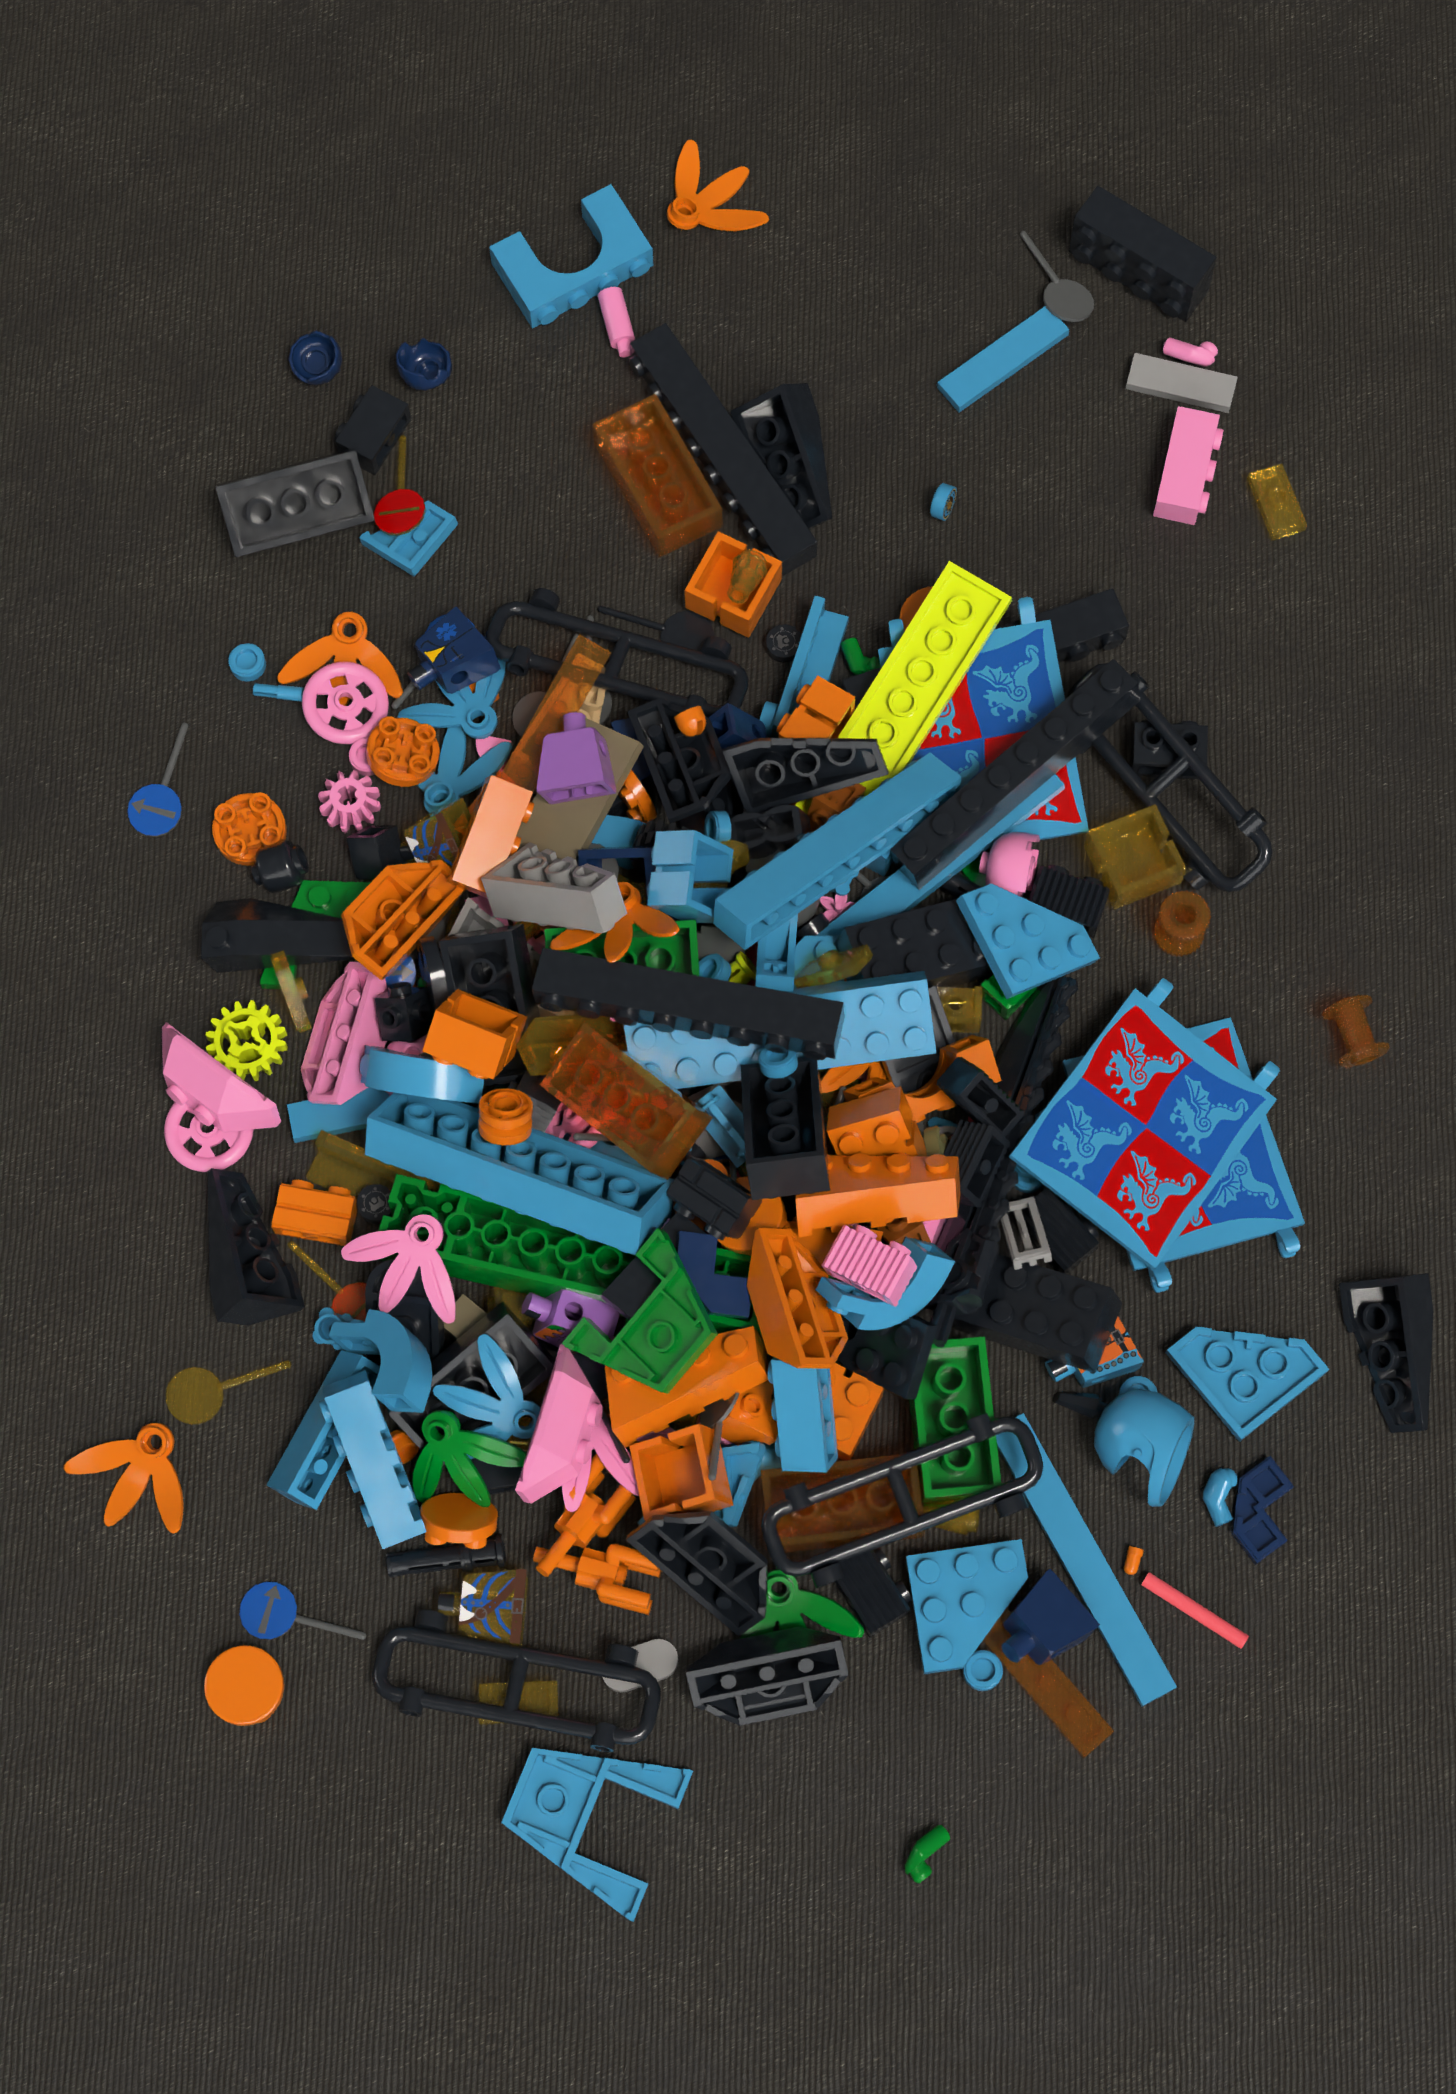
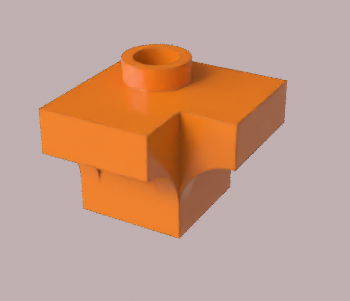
(752, 1417)

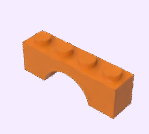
(930, 1097)

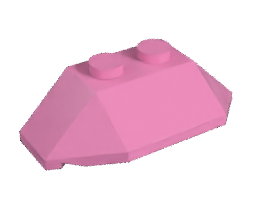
(339, 1036)
(211, 1088)
(561, 1431)

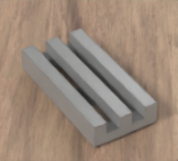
(1029, 1255)

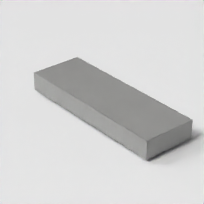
(1181, 382)

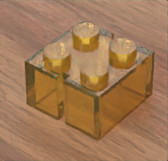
(1131, 856)

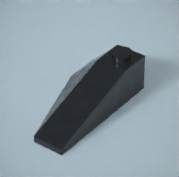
(796, 769)

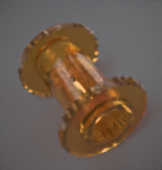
(1181, 923)
(1355, 1030)

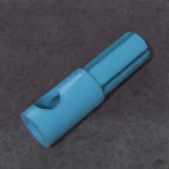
(278, 691)

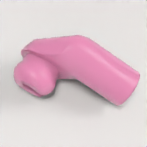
(1198, 355)

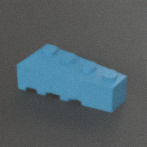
(373, 1459)

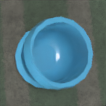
(1152, 1431)

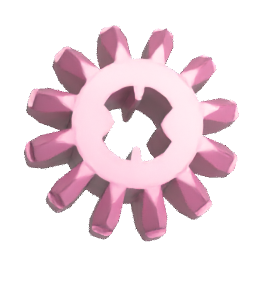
(354, 813)

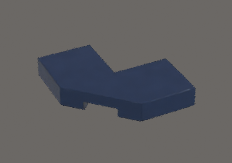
(719, 1293)
(1251, 1523)

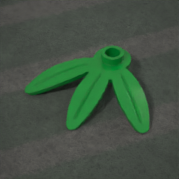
(453, 1450)
(788, 1606)

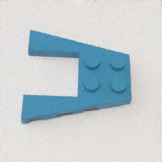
(557, 1800)

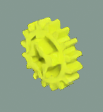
(254, 1026)

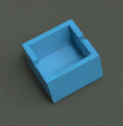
(680, 862)

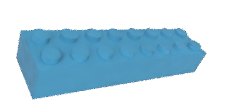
(882, 1022)
(535, 1178)

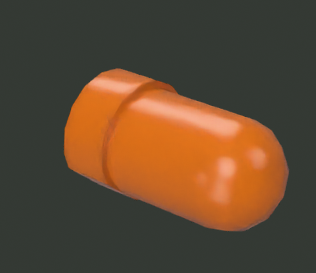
(1132, 1560)

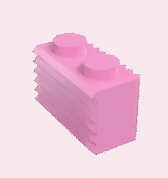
(870, 1264)

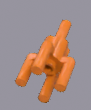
(589, 1519)
(607, 1574)

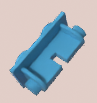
(726, 1124)

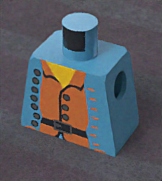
(1117, 1360)

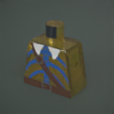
(436, 834)
(490, 1605)

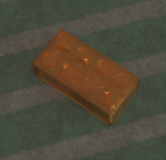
(657, 475)
(626, 1101)
(842, 1516)

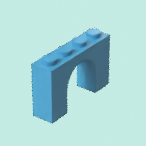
(546, 293)

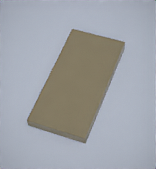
(574, 824)

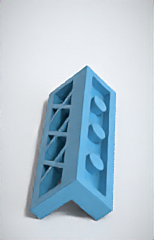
(814, 656)

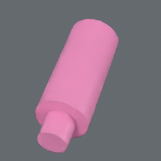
(616, 319)

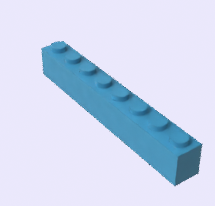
(833, 851)

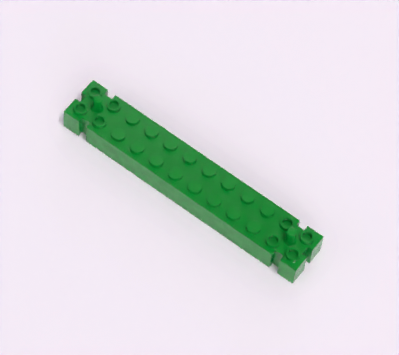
(522, 1252)

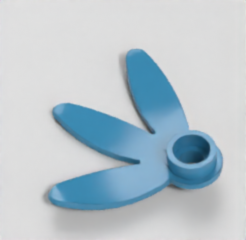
(465, 709)
(448, 782)
(481, 1406)

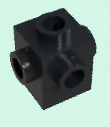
(403, 1012)

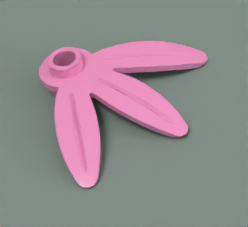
(404, 1268)
(609, 1456)

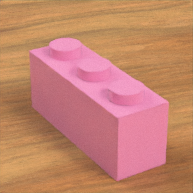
(1188, 466)

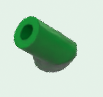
(855, 659)
(922, 1850)

